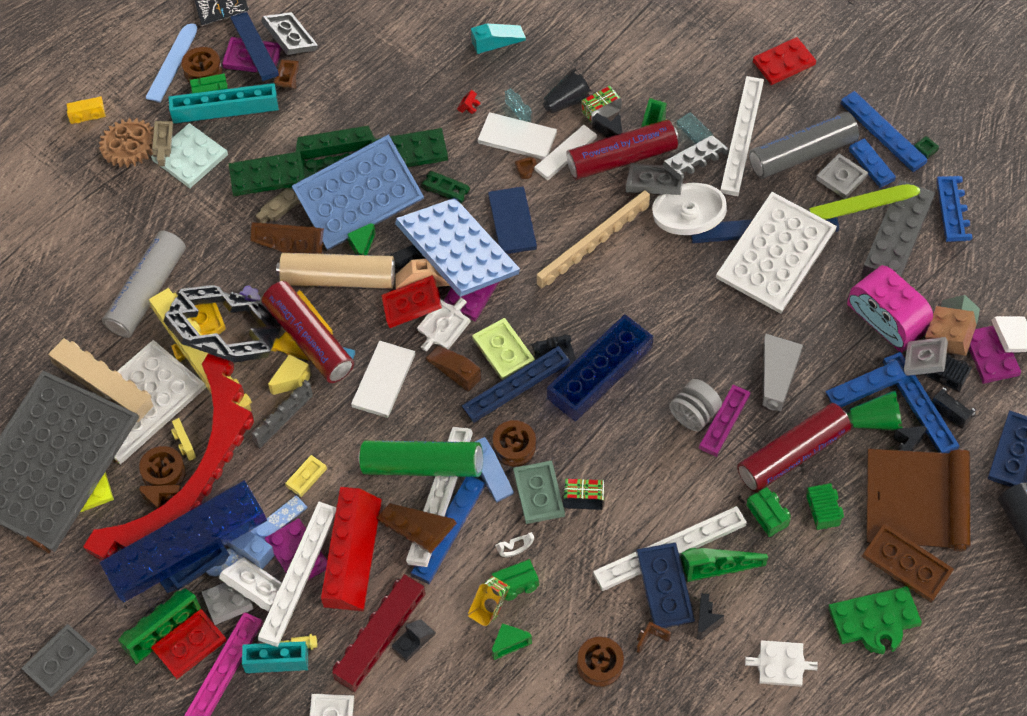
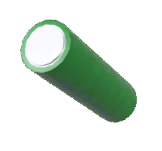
(421, 458)

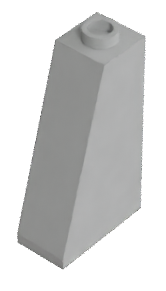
(779, 366)

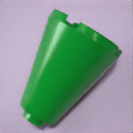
(877, 413)

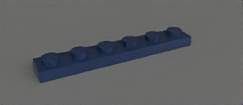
(515, 384)

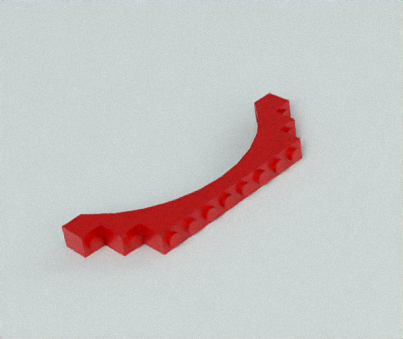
(228, 428)

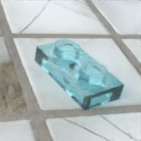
(516, 104)

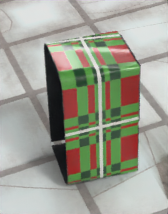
(583, 494)

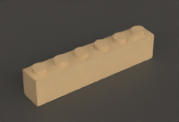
(100, 378)

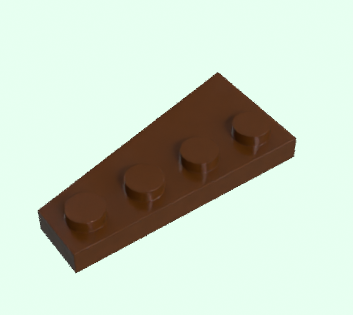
(288, 237)
(417, 526)

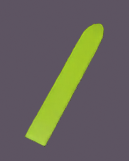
(865, 201)

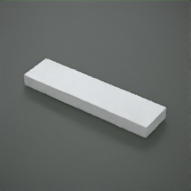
(557, 159)

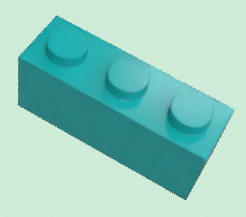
(269, 658)

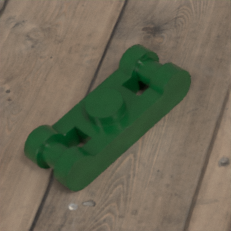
(445, 186)

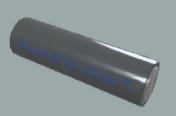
(804, 145)

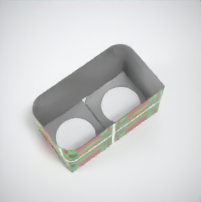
(604, 102)

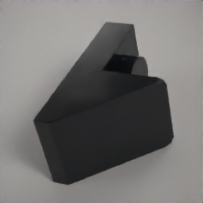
(605, 127)
(909, 437)
(707, 621)
(414, 638)

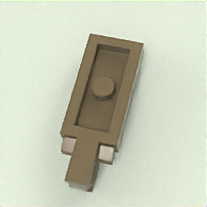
(162, 141)
(278, 206)

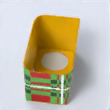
(482, 615)

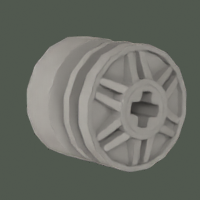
(695, 405)

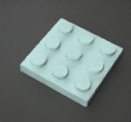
(192, 155)

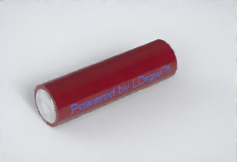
(622, 149)
(307, 332)
(794, 447)

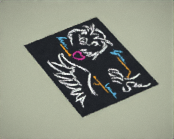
(215, 10)

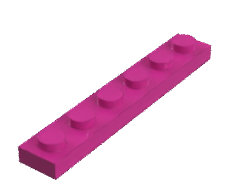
(224, 667)

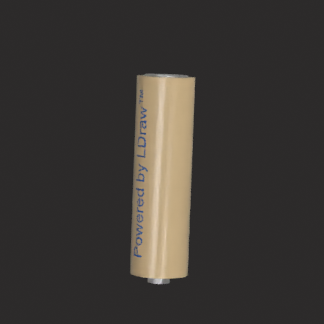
(337, 270)

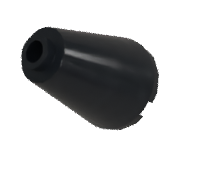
(567, 92)

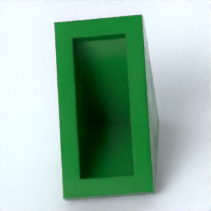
(654, 112)
(362, 239)
(510, 640)

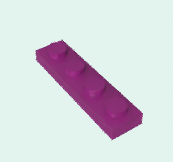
(724, 420)

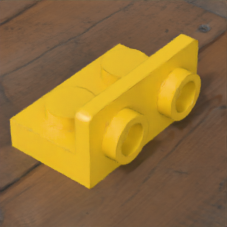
(85, 110)

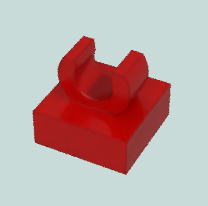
(467, 102)

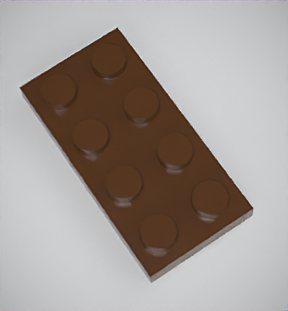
(907, 562)

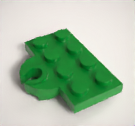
(876, 618)

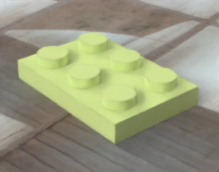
(503, 348)

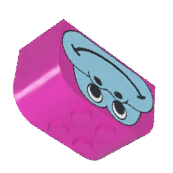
(891, 307)

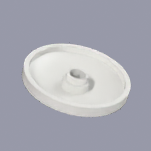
(692, 212)

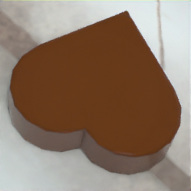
(525, 167)

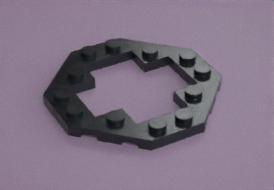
(184, 308)

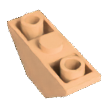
(418, 270)

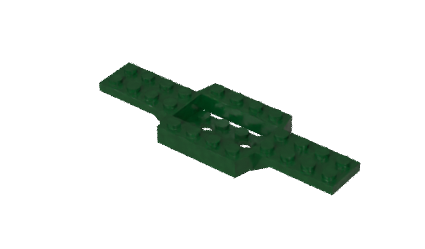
(290, 168)

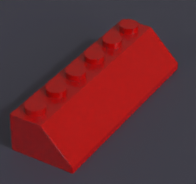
(351, 550)

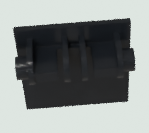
(564, 342)

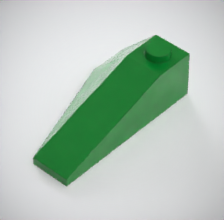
(709, 563)

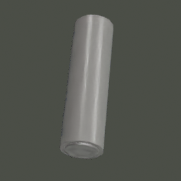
(144, 284)

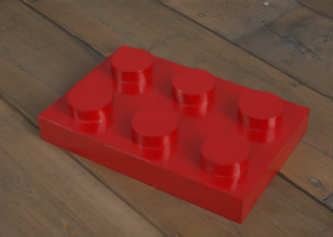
(784, 60)
(411, 301)
(188, 644)

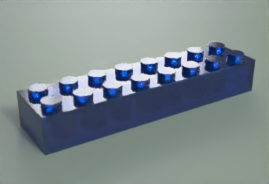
(183, 541)

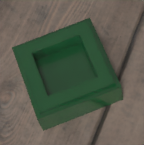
(926, 147)

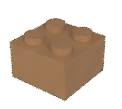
(955, 325)

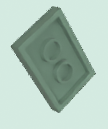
(538, 492)

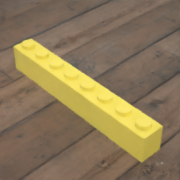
(160, 305)

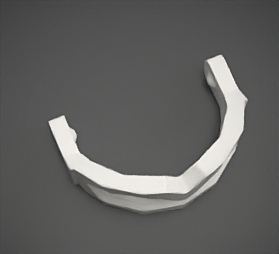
(528, 539)

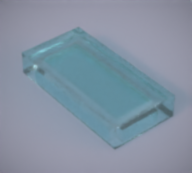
(693, 128)

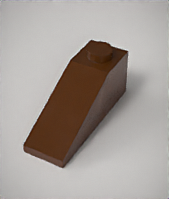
(455, 367)

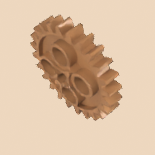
(127, 142)

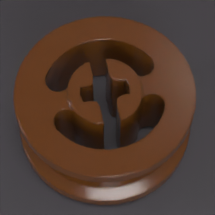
(192, 60)
(515, 433)
(152, 464)
(598, 673)

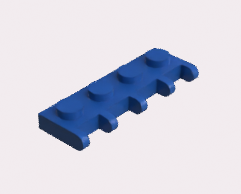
(951, 208)

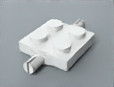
(444, 325)
(781, 663)

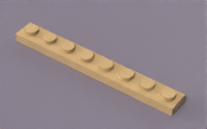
(590, 241)

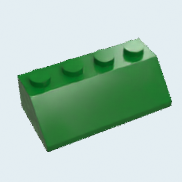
(157, 625)

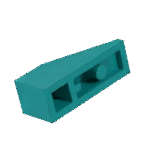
(494, 36)

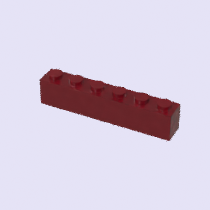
(378, 633)

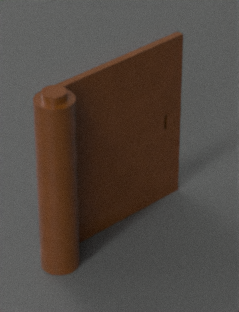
(920, 496)

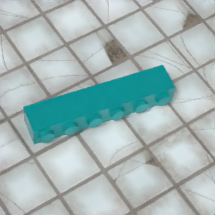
(223, 103)

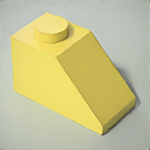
(289, 375)

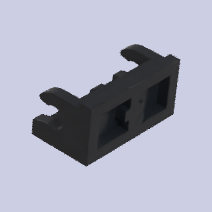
(952, 409)

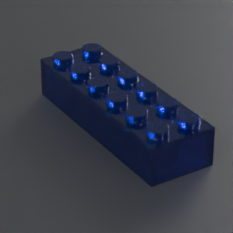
(599, 367)

